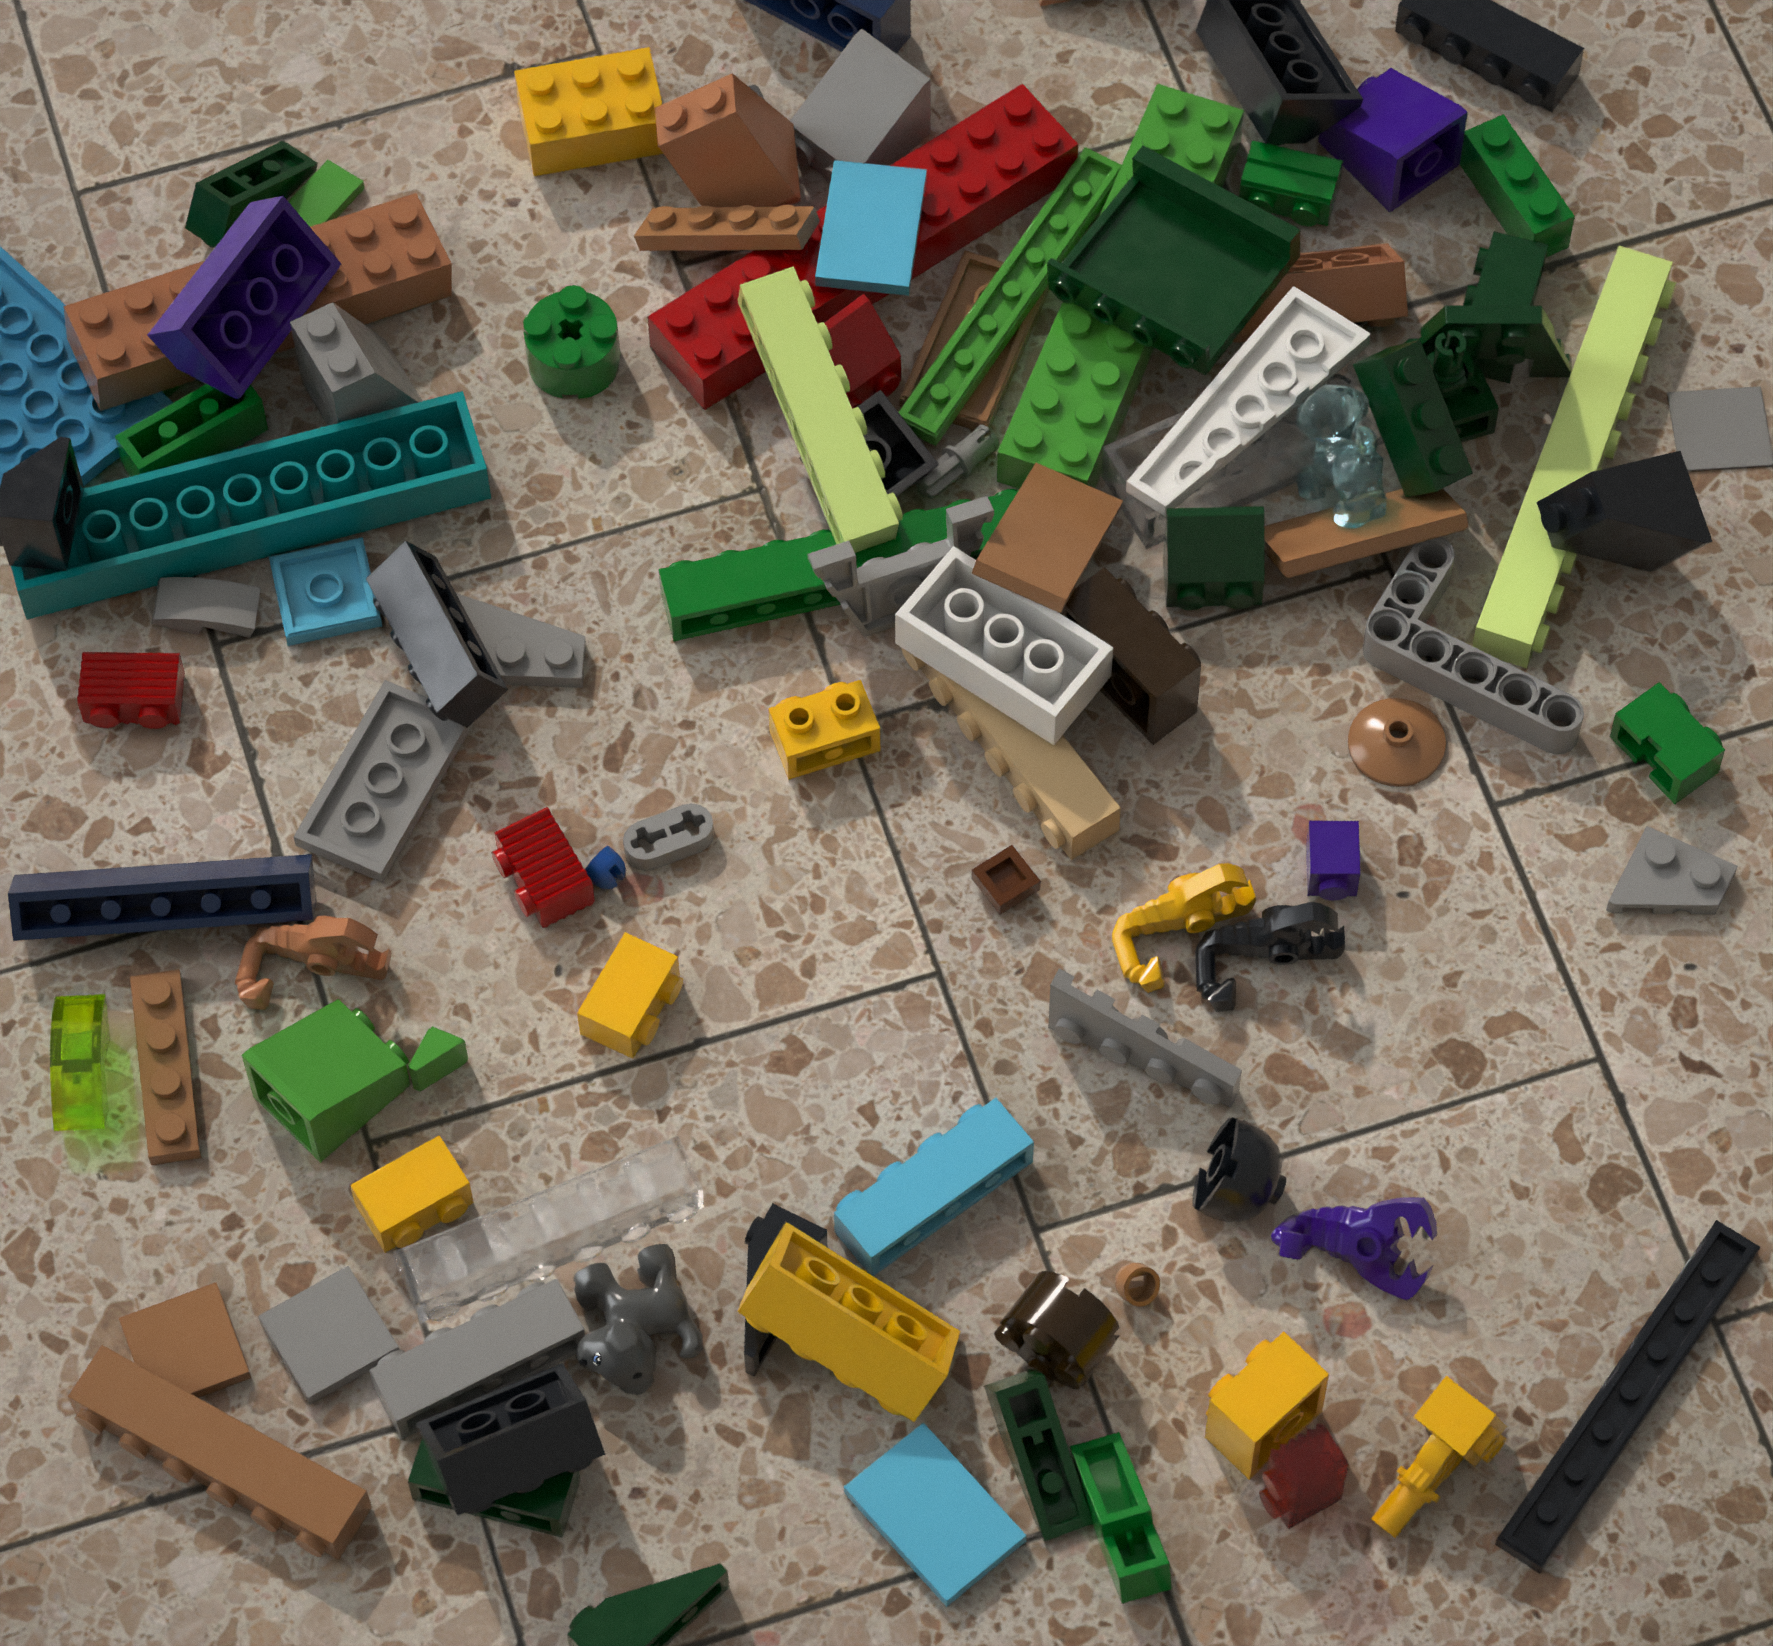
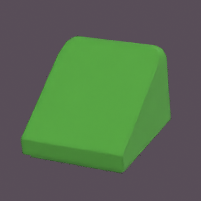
(436, 1058)

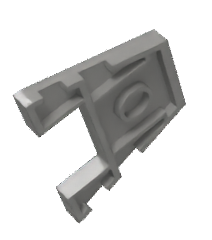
(882, 585)

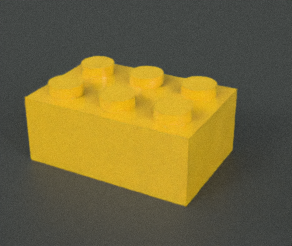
(589, 111)

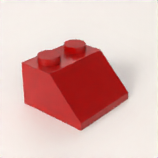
(864, 351)

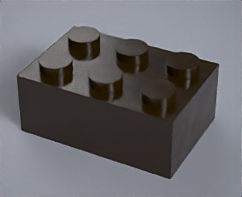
(1151, 673)

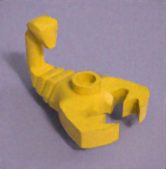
(1191, 904)

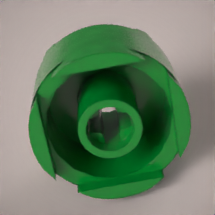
(572, 343)

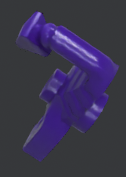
(1362, 1238)

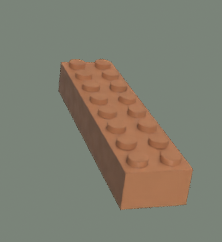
(387, 267)

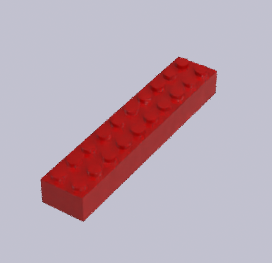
(974, 182)

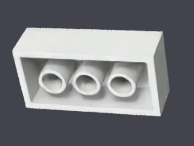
(1003, 647)

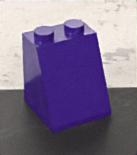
(1398, 138)

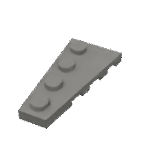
(1139, 1042)

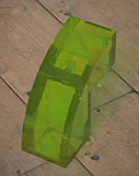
(77, 1062)

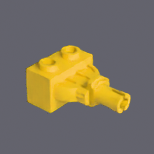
(1459, 1431)

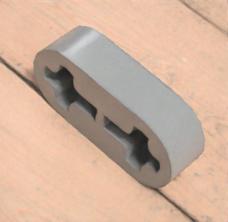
(668, 837)

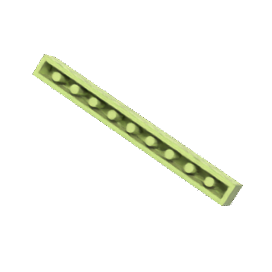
(1575, 446)

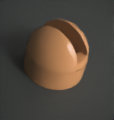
(1137, 1292)

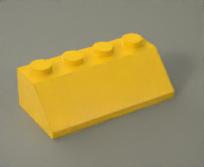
(850, 1323)

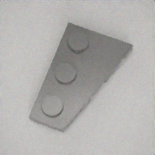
(526, 648)

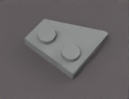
(1671, 877)

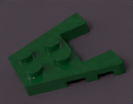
(1503, 334)

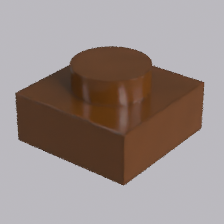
(1006, 879)

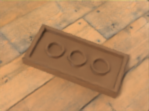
(965, 288)
(1047, 537)
(1318, 542)

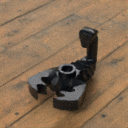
(1279, 935)

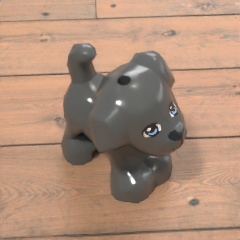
(623, 1347)

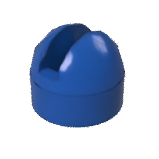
(604, 867)

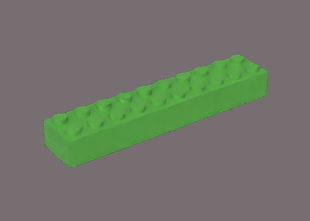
(1093, 368)

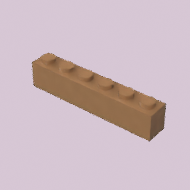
(219, 1453)

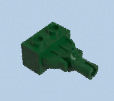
(1463, 387)

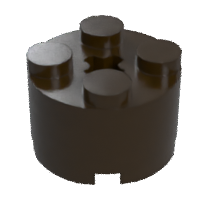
(1058, 1330)

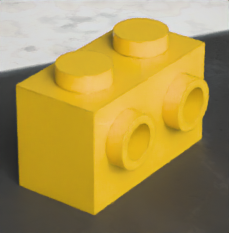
(824, 728)

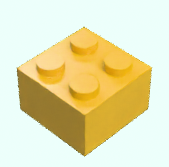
(1265, 1403)

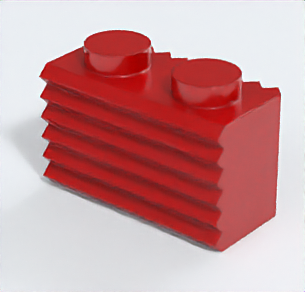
(131, 689)
(543, 867)

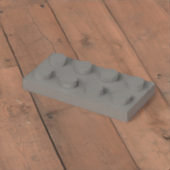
(381, 783)

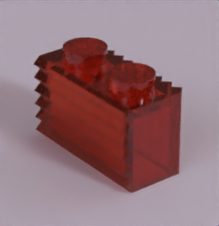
(1304, 1477)

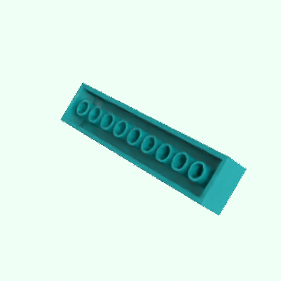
(264, 502)

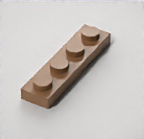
(727, 228)
(165, 1067)

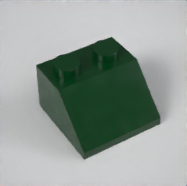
(1214, 557)

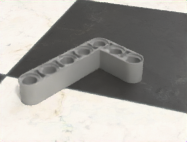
(1460, 660)

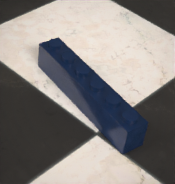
(162, 897)

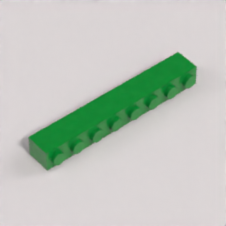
(778, 578)

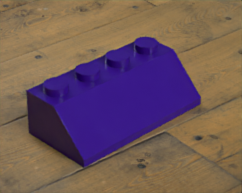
(245, 297)

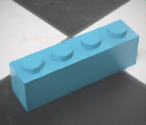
(932, 1186)

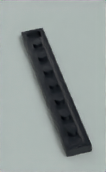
(1627, 1397)

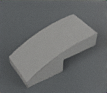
(210, 603)

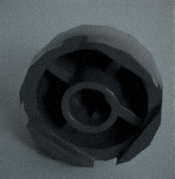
(1241, 1173)

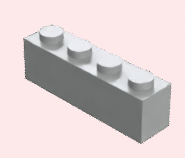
(478, 1356)

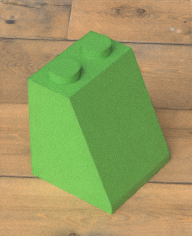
(326, 1076)

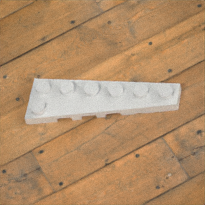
(1265, 379)

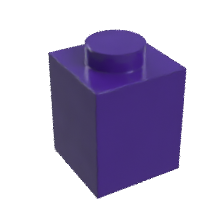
(1333, 859)

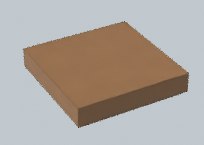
(188, 1342)

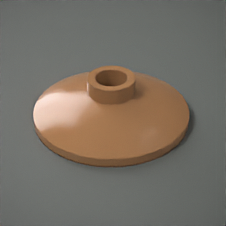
(1393, 759)

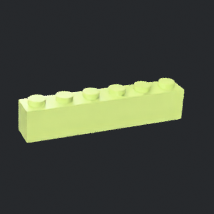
(818, 410)

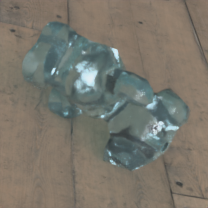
(1353, 467)

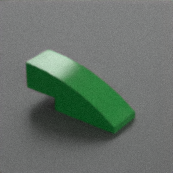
(1121, 1518)

